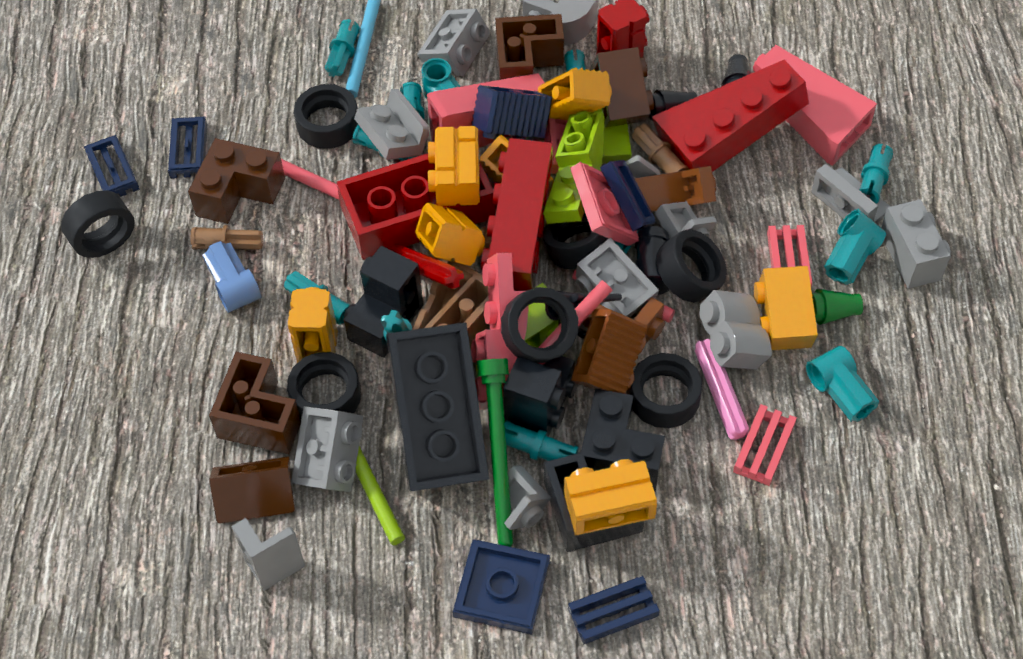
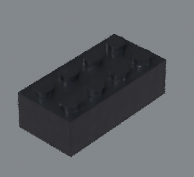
(437, 406)

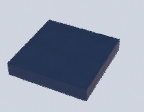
(502, 586)

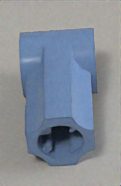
(233, 283)

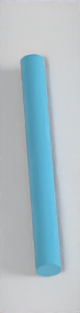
(362, 46)

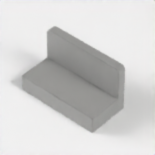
(842, 193)
(271, 559)

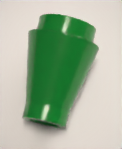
(835, 305)

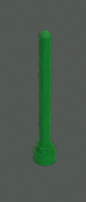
(493, 375)

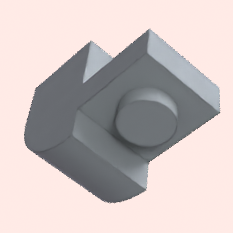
(577, 15)

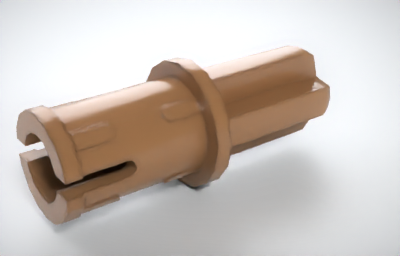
(657, 150)
(240, 239)

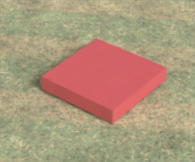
(601, 205)

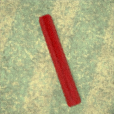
(431, 267)

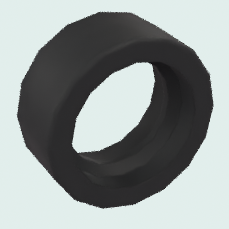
(321, 97)
(89, 210)
(569, 254)
(678, 276)
(566, 314)
(325, 364)
(666, 365)

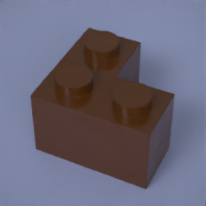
(528, 43)
(629, 97)
(232, 173)
(250, 411)

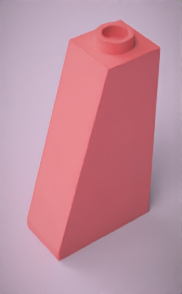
(456, 105)
(834, 111)

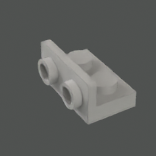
(456, 39)
(394, 127)
(620, 273)
(327, 449)

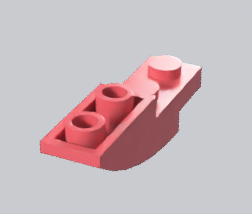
(490, 344)

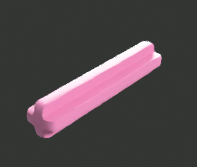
(722, 392)

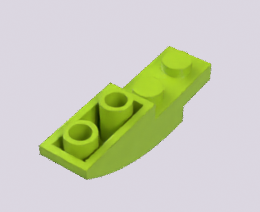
(582, 143)

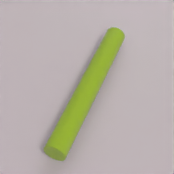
(378, 500)

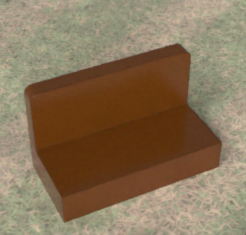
(252, 490)

